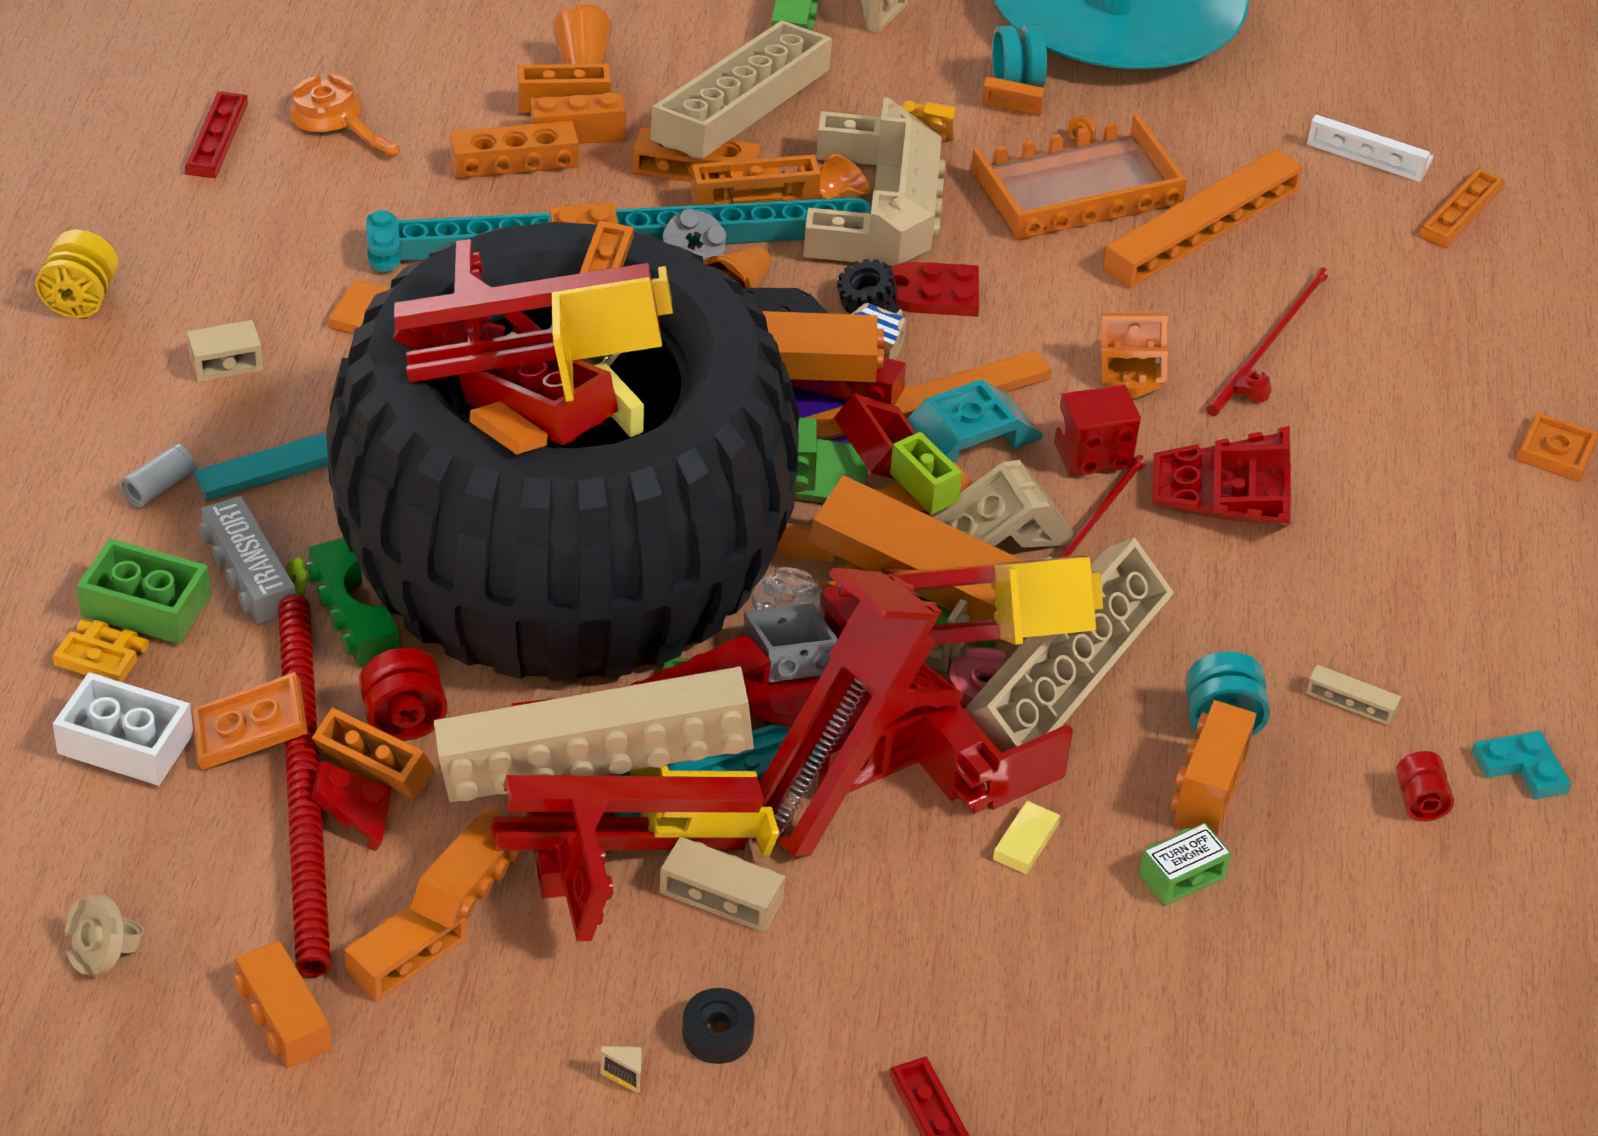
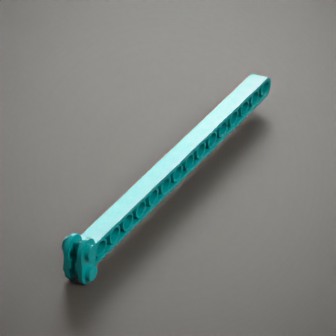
(414, 239)

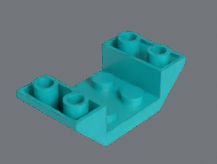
(970, 417)

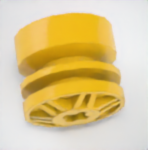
(77, 274)

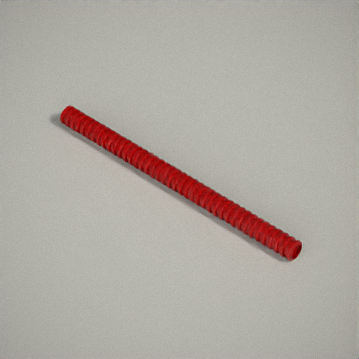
(304, 814)

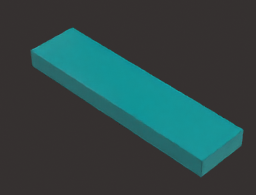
(262, 467)

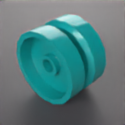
(1020, 54)
(1229, 679)

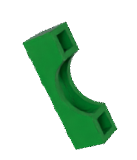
(363, 627)

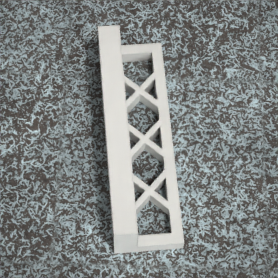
(1369, 148)

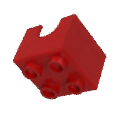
(1098, 430)

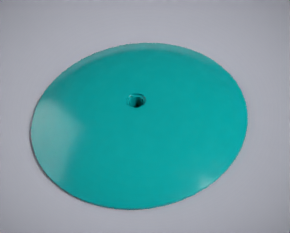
(1130, 31)

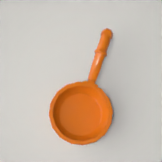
(331, 106)

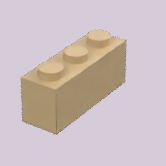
(722, 884)

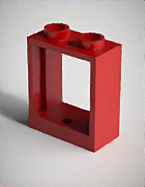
(873, 430)

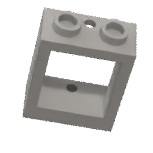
(801, 625)

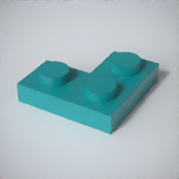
(1525, 754)

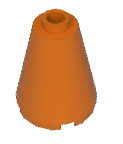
(582, 34)
(744, 265)

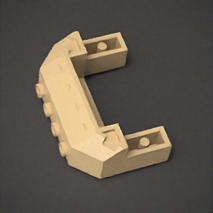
(903, 193)

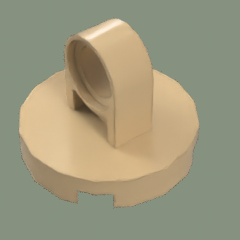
(99, 934)

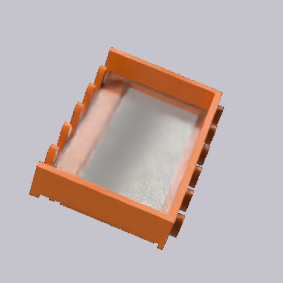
(1081, 181)

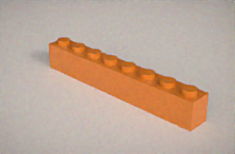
(1201, 218)

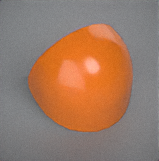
(842, 179)

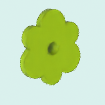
(298, 575)

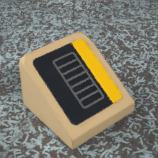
(622, 1065)

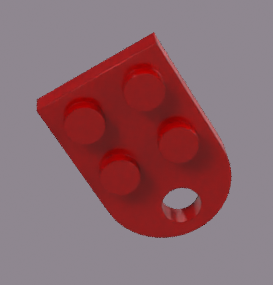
(937, 288)

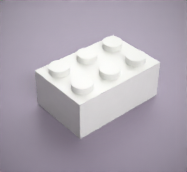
(123, 728)

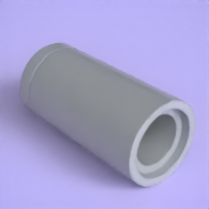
(157, 475)

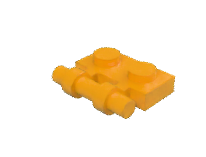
(936, 116)
(94, 655)

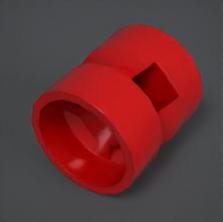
(1424, 786)

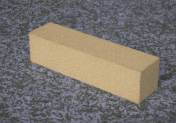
(1353, 695)

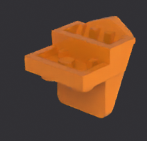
(1134, 351)

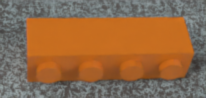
(463, 873)

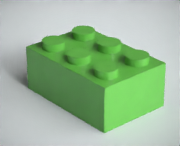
(144, 590)

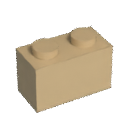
(225, 350)

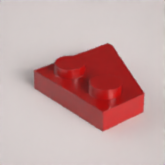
(353, 800)

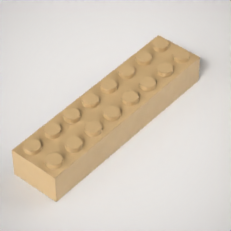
(740, 89)
(1056, 672)
(596, 733)

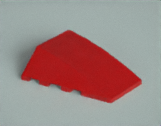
(1228, 480)

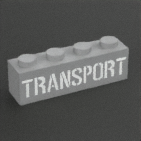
(246, 557)

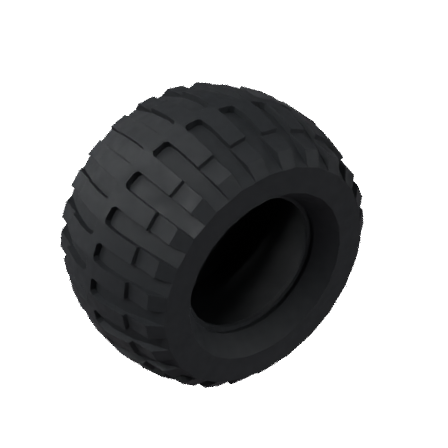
(569, 552)

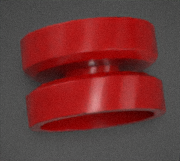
(403, 693)

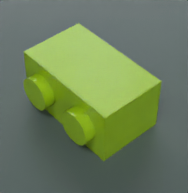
(925, 473)

